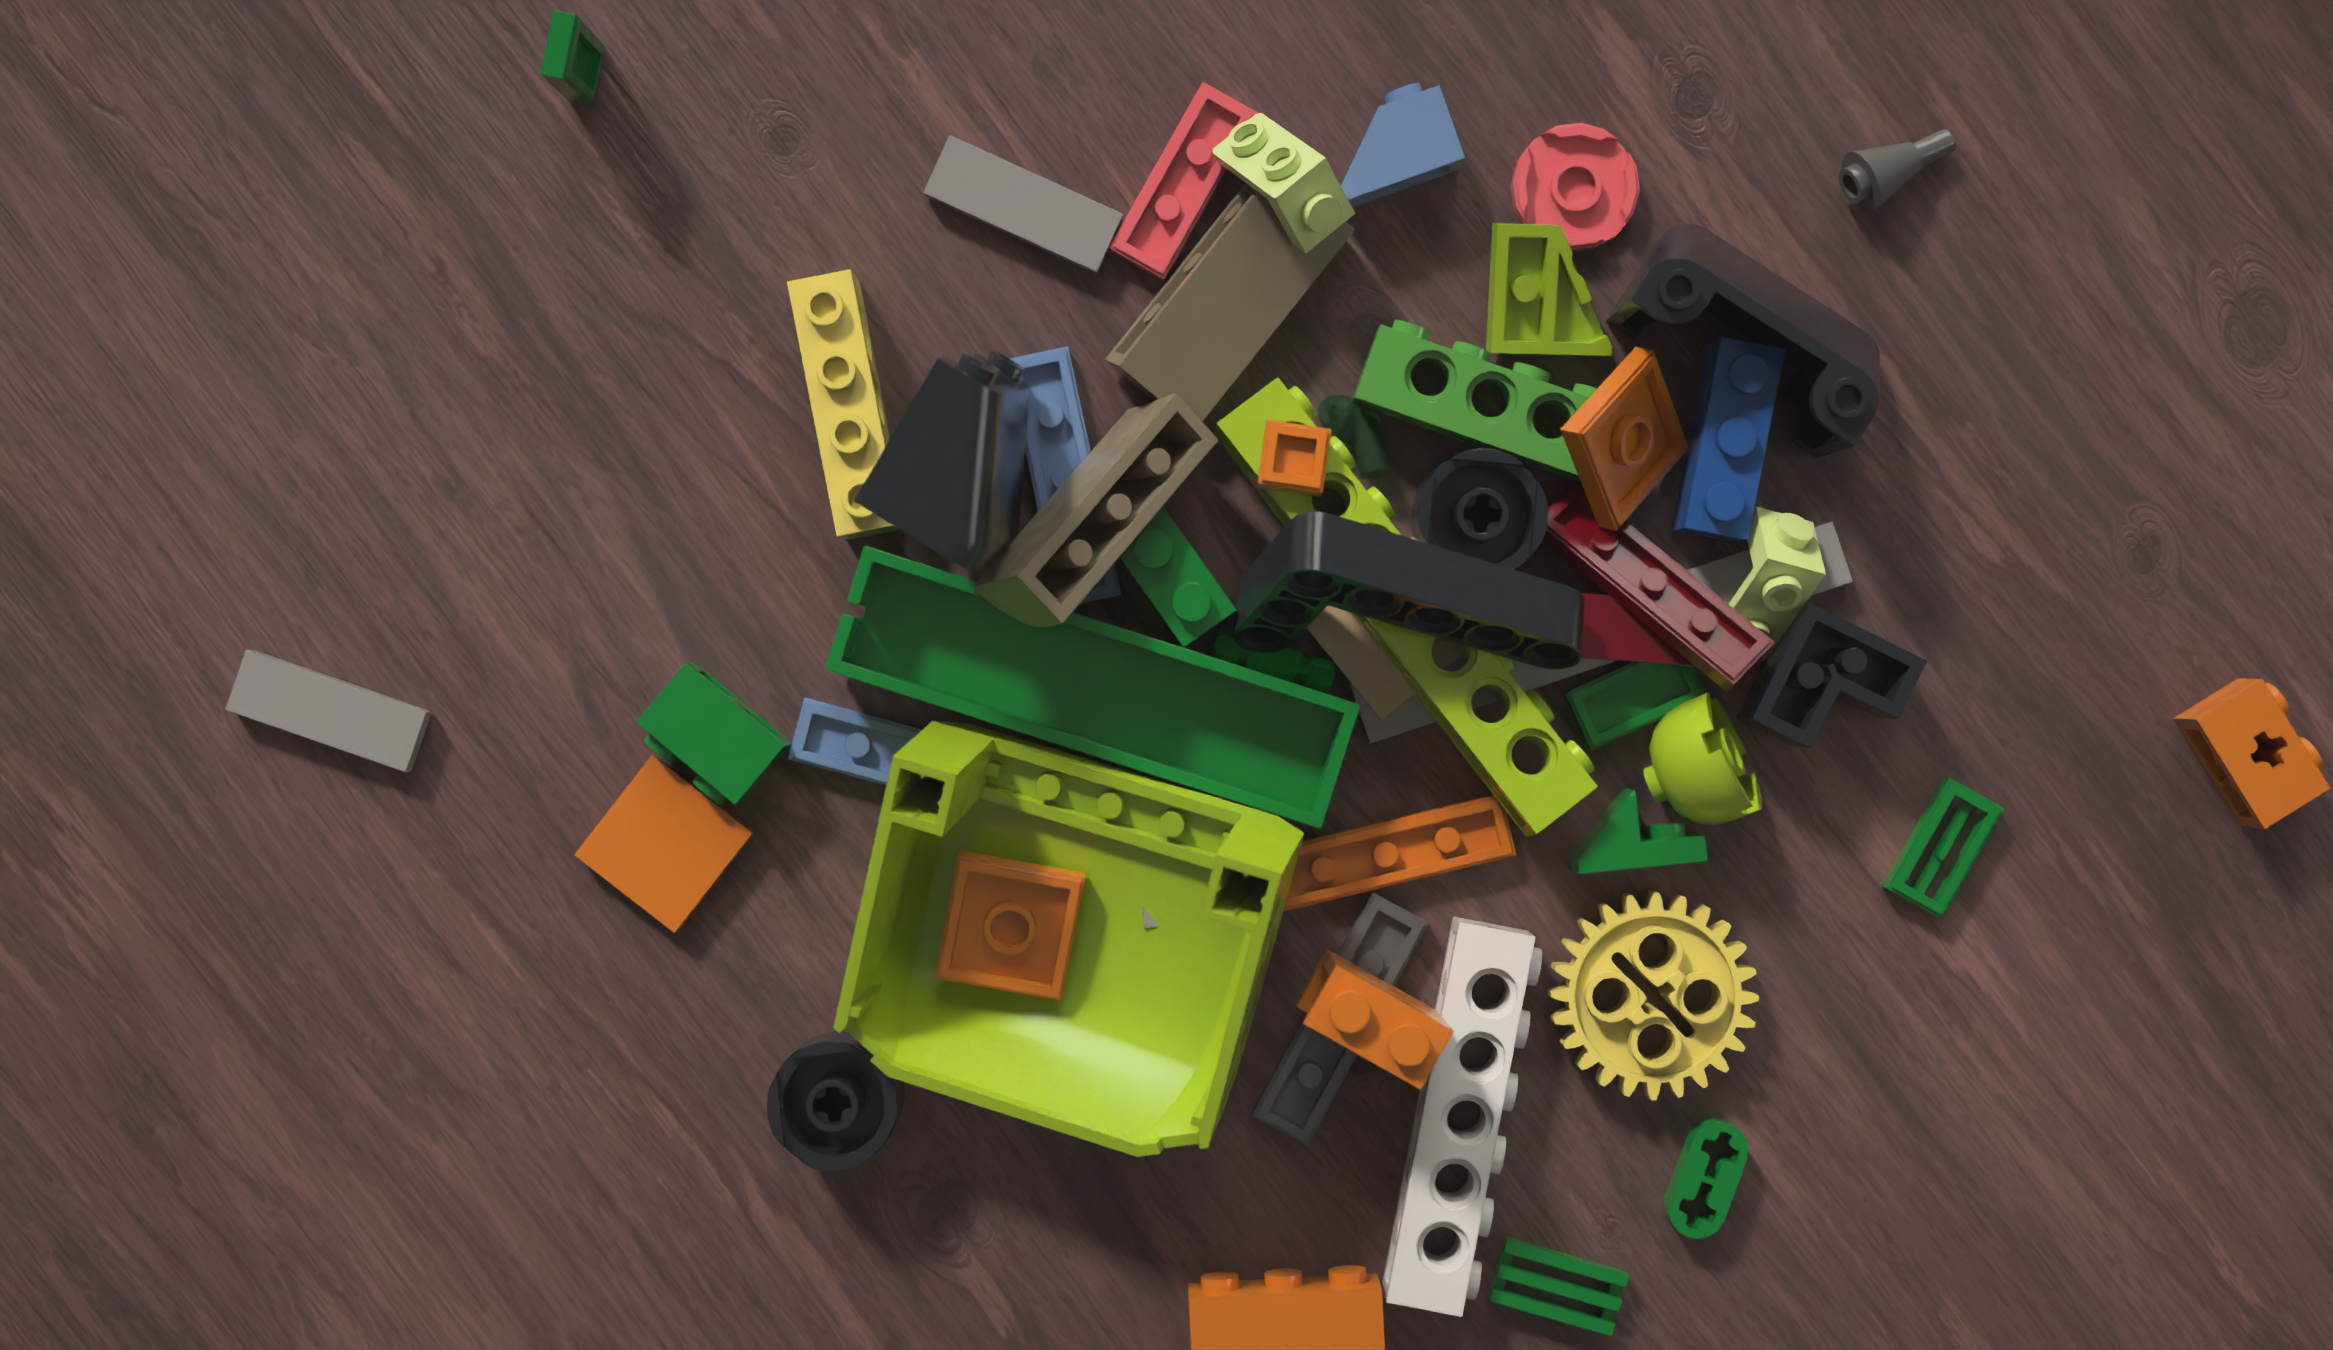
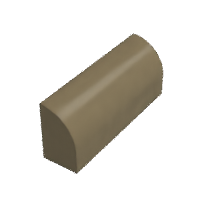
(1221, 305)
(1097, 512)

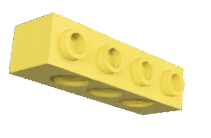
(842, 392)

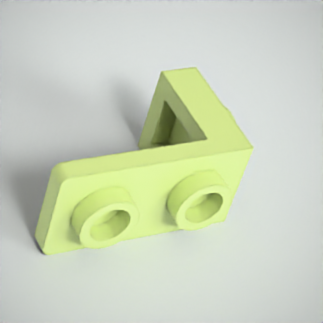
(1290, 177)
(1783, 572)

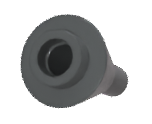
(1877, 173)

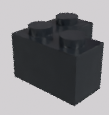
(1826, 660)

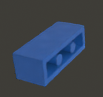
(1727, 440)

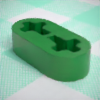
(1720, 1183)

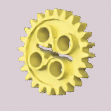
(1613, 1033)

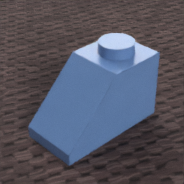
(1404, 145)

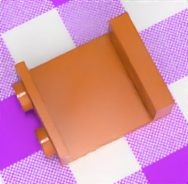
(1374, 1019)

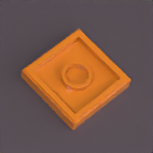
(1625, 438)
(664, 843)
(1010, 925)

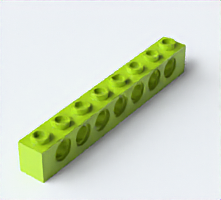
(1447, 695)

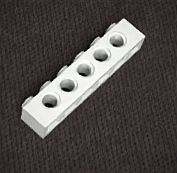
(1446, 1280)

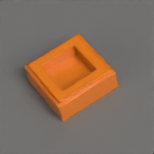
(1294, 458)

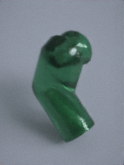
(1359, 429)

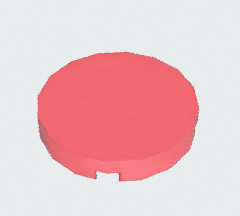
(1577, 181)

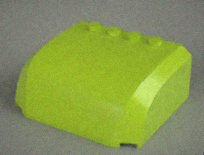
(1145, 1015)

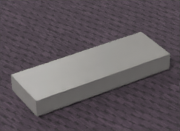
(1023, 204)
(328, 710)

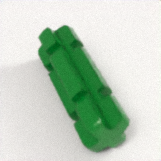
(1285, 665)

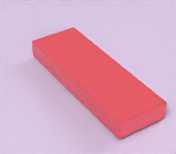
(1179, 184)

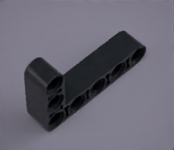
(1405, 583)

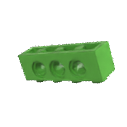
(1388, 390)

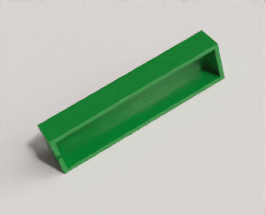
(1095, 689)

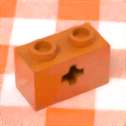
(2223, 736)

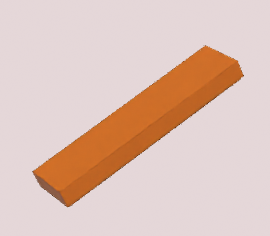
(1400, 851)

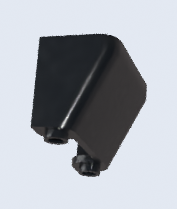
(1834, 358)
(957, 461)

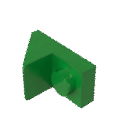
(1617, 845)

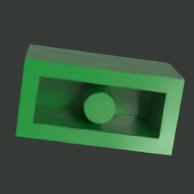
(1176, 579)
(713, 735)

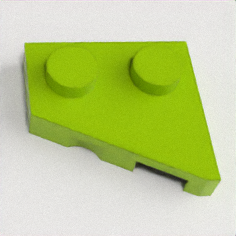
(1538, 295)

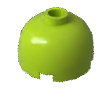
(1701, 764)

